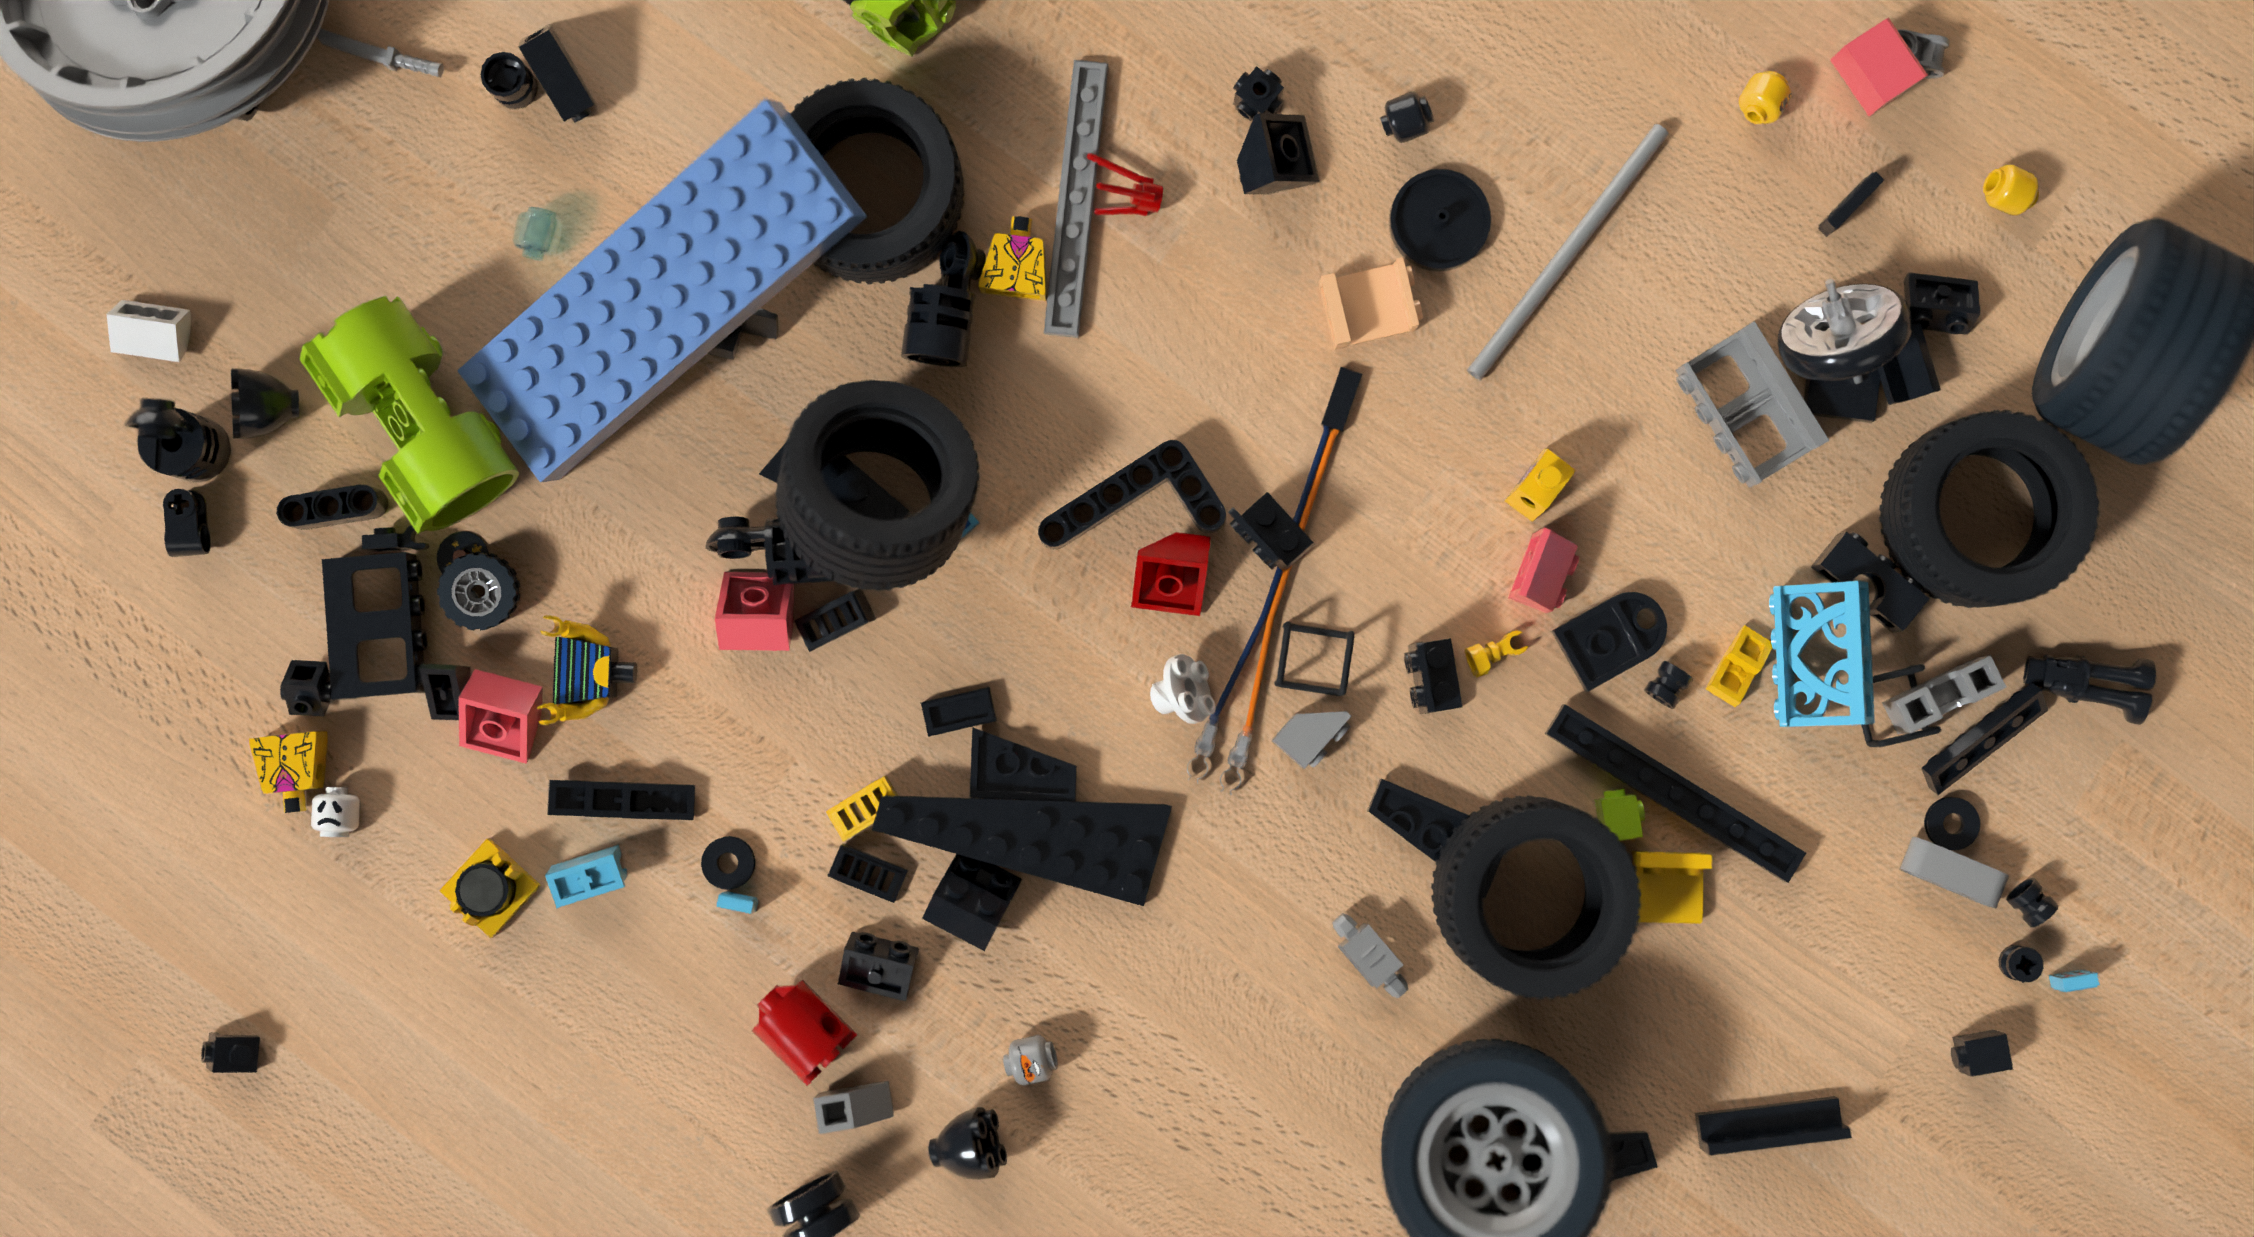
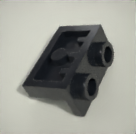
(1942, 302)
(878, 965)

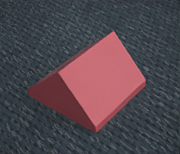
(1878, 66)

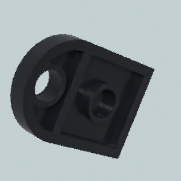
(1610, 639)

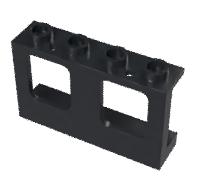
(349, 627)

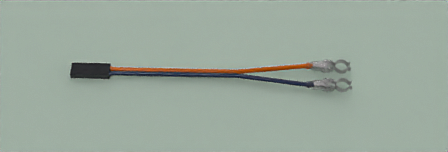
(1334, 418)

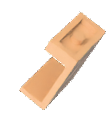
(1370, 304)

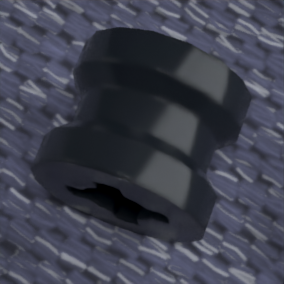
(2012, 963)

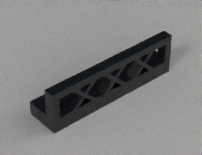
(1771, 1126)

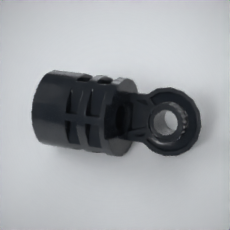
(942, 314)
(179, 441)
(738, 540)

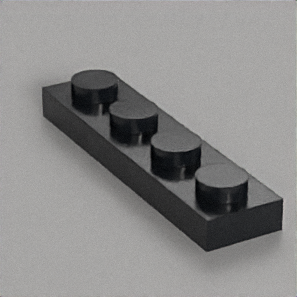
(1984, 738)

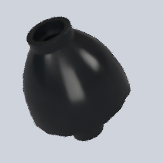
(261, 403)
(970, 1145)

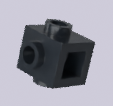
(1248, 102)
(307, 688)

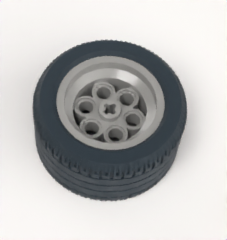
(2148, 342)
(1503, 1084)

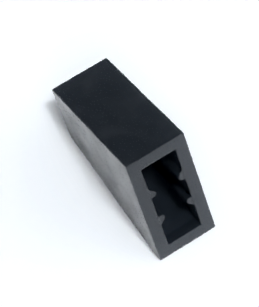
(557, 74)

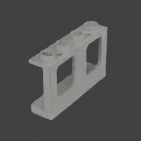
(1769, 393)

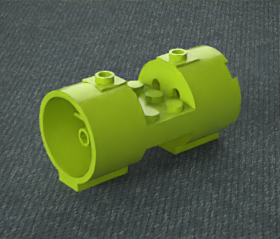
(382, 365)

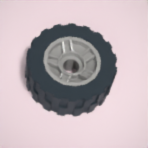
(463, 604)

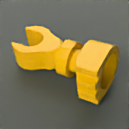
(1479, 658)

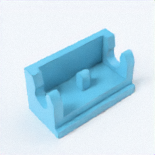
(586, 876)

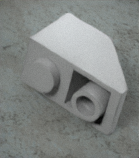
(1309, 733)
(853, 1106)

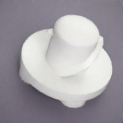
(1184, 690)

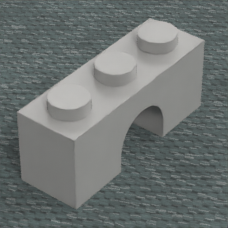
(1943, 693)

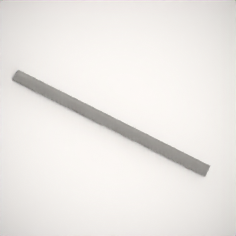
(1568, 252)

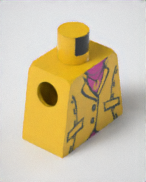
(1015, 264)
(290, 765)

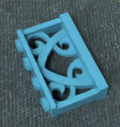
(1853, 613)

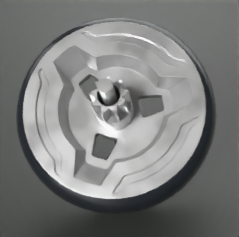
(1825, 334)

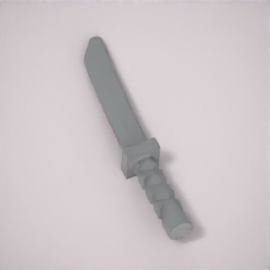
(390, 58)

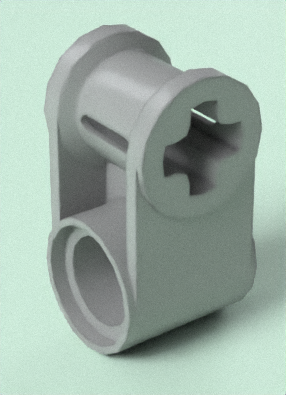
(1928, 50)

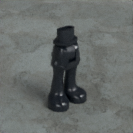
(2071, 675)

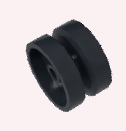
(812, 1210)

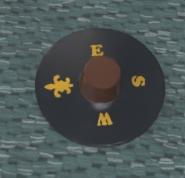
(458, 545)

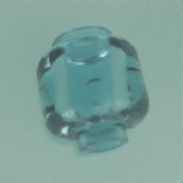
(537, 233)

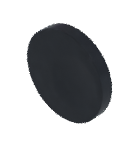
(1439, 220)

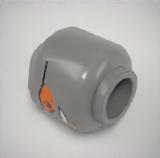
(1030, 1060)

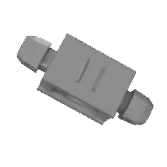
(1370, 955)

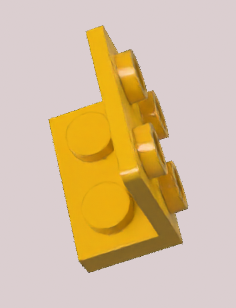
(1671, 885)

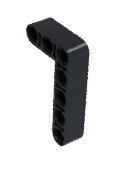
(1132, 492)

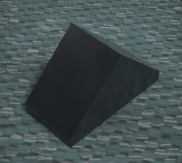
(443, 687)

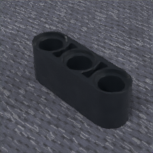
(316, 505)

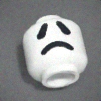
(335, 812)

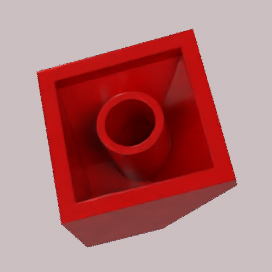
(1172, 574)

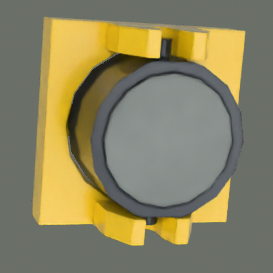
(489, 888)

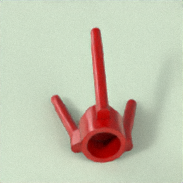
(1143, 195)

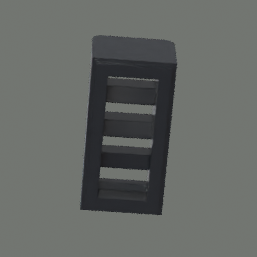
(860, 606)
(839, 863)

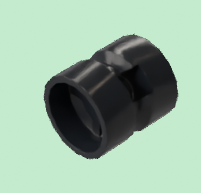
(509, 80)

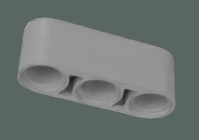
(1954, 872)

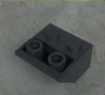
(972, 900)

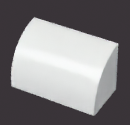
(149, 330)

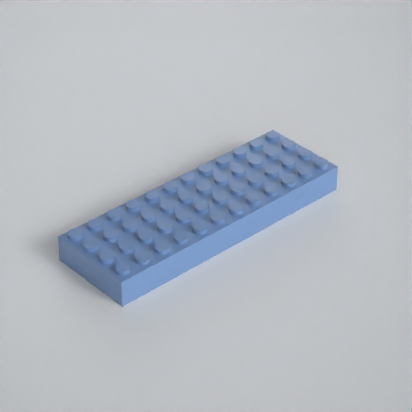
(662, 291)

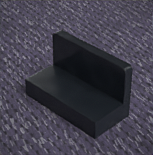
(1910, 372)

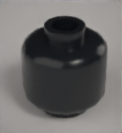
(1407, 117)

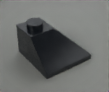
(1276, 155)

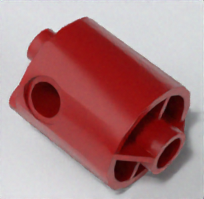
(801, 1029)

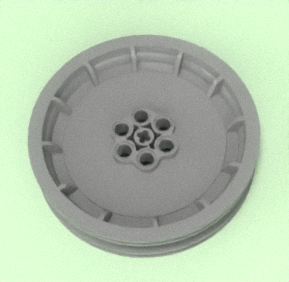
(156, 63)

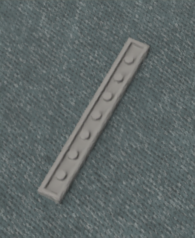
(1076, 199)

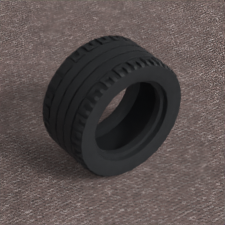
(890, 110)
(888, 421)
(2060, 493)
(1601, 929)

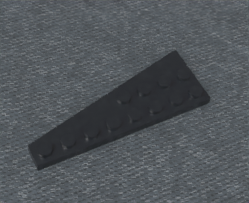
(1074, 843)

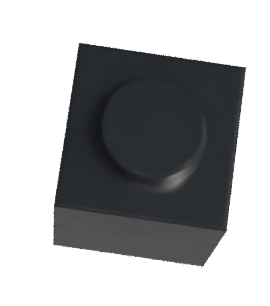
(1981, 1053)

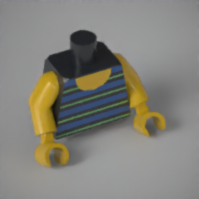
(583, 671)

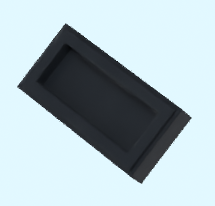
(1850, 203)
(958, 711)

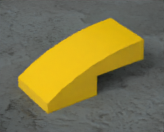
(1739, 666)

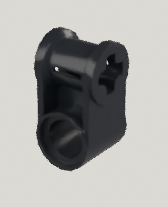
(187, 528)

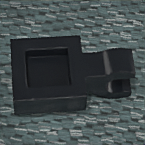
(388, 540)

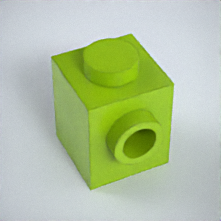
(1621, 813)

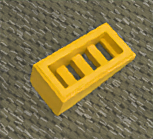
(885, 787)

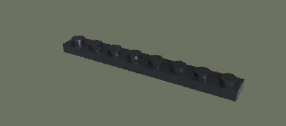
(1675, 793)

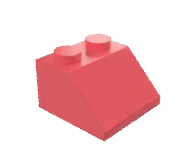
(1544, 571)
(754, 613)
(499, 715)

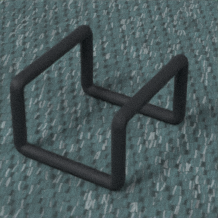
(1288, 627)
(1926, 731)

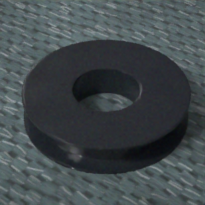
(1969, 823)
(711, 858)

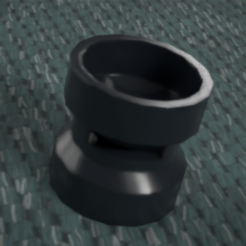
(1667, 687)
(2032, 902)

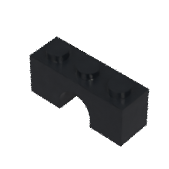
(1896, 597)

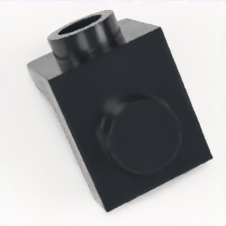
(231, 1053)

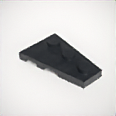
(1017, 772)

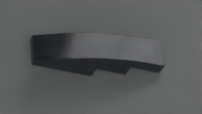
(621, 800)

